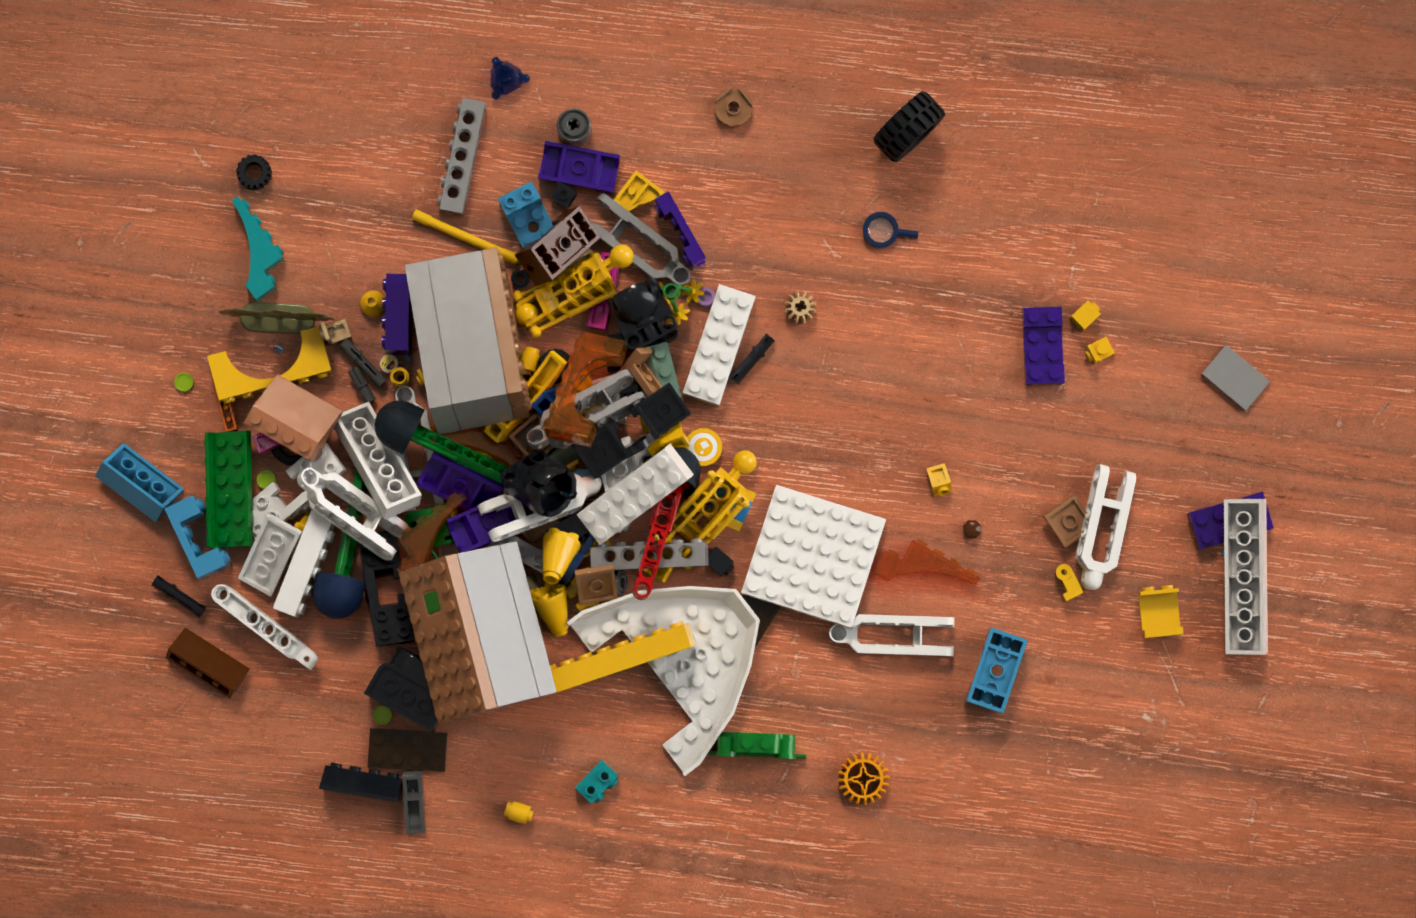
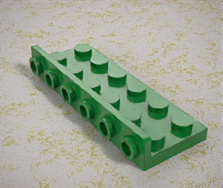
(228, 489)

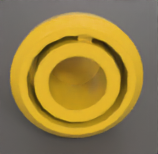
(372, 303)

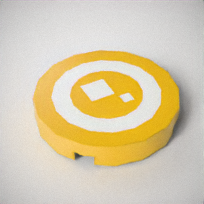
(705, 446)

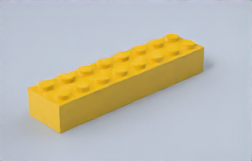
(623, 656)

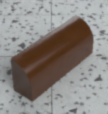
(207, 663)

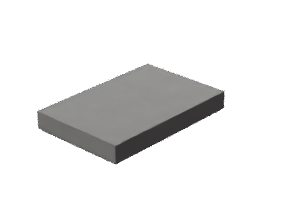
(1235, 377)

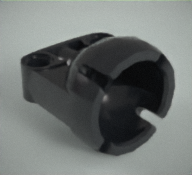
(642, 313)
(539, 483)

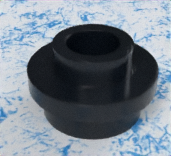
(520, 272)

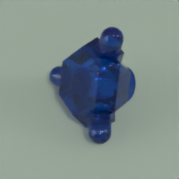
(505, 78)

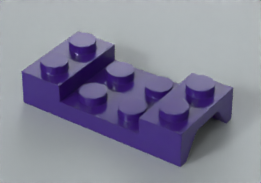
(579, 167)
(667, 208)
(1043, 345)
(446, 477)
(1209, 523)
(471, 529)

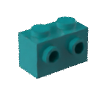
(597, 782)

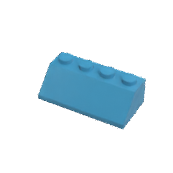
(139, 482)

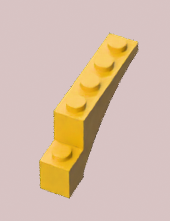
(540, 381)

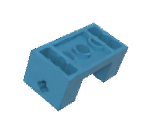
(523, 208)
(184, 513)
(991, 690)

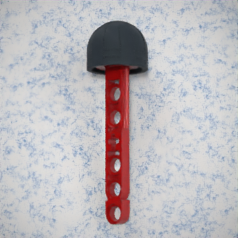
(685, 489)

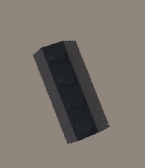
(361, 783)

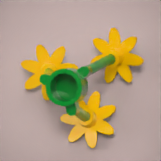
(672, 293)

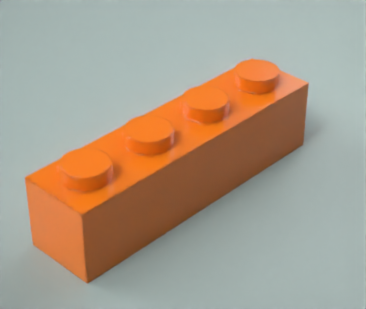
(227, 415)

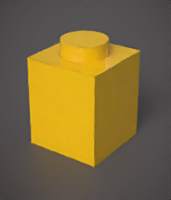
(1085, 315)

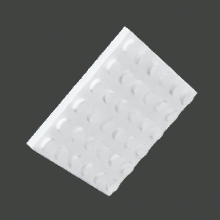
(813, 556)

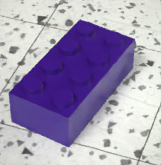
(398, 315)

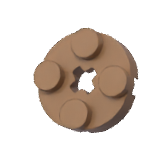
(744, 108)

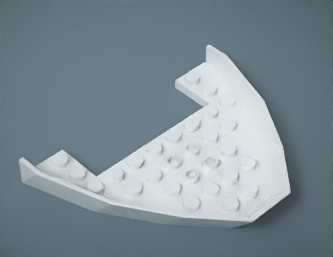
(701, 678)

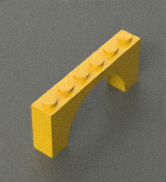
(233, 384)

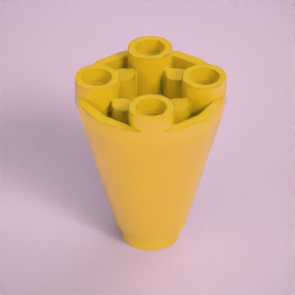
(558, 553)
(552, 607)

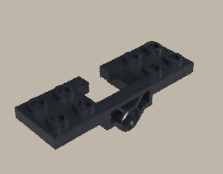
(660, 413)
(389, 621)

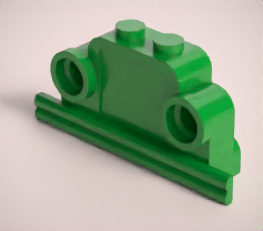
(756, 745)

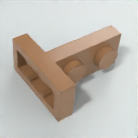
(641, 371)

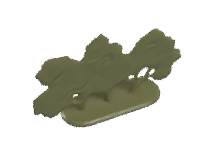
(276, 317)

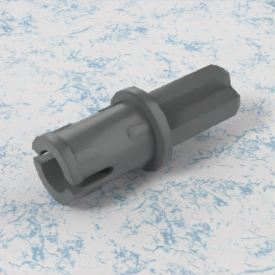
(361, 385)

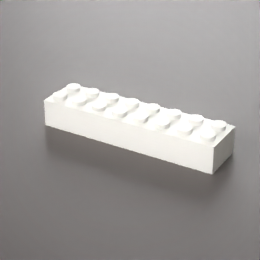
(1245, 576)

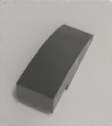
(413, 801)

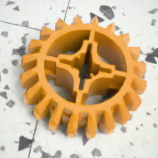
(880, 778)

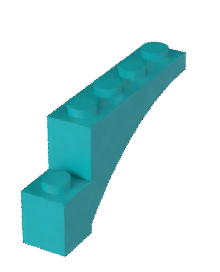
(263, 253)

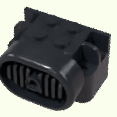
(404, 688)

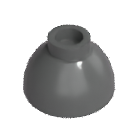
(621, 582)

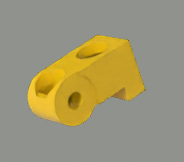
(1069, 582)

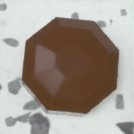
(972, 529)

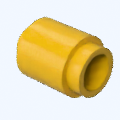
(530, 359)
(396, 373)
(518, 812)

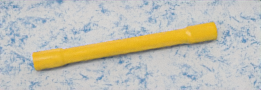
(428, 220)

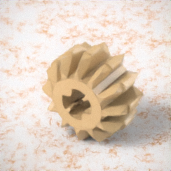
(795, 302)

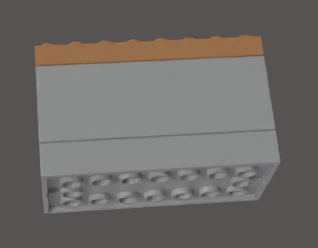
(468, 340)
(477, 631)

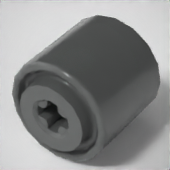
(579, 135)

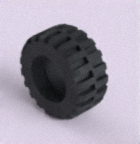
(909, 126)

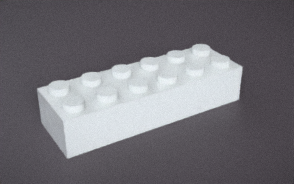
(719, 345)
(376, 463)
(635, 494)
(305, 565)

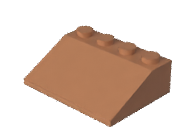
(293, 417)

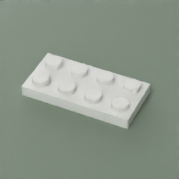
(270, 554)

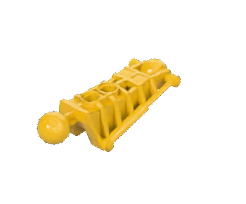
(579, 299)
(735, 493)

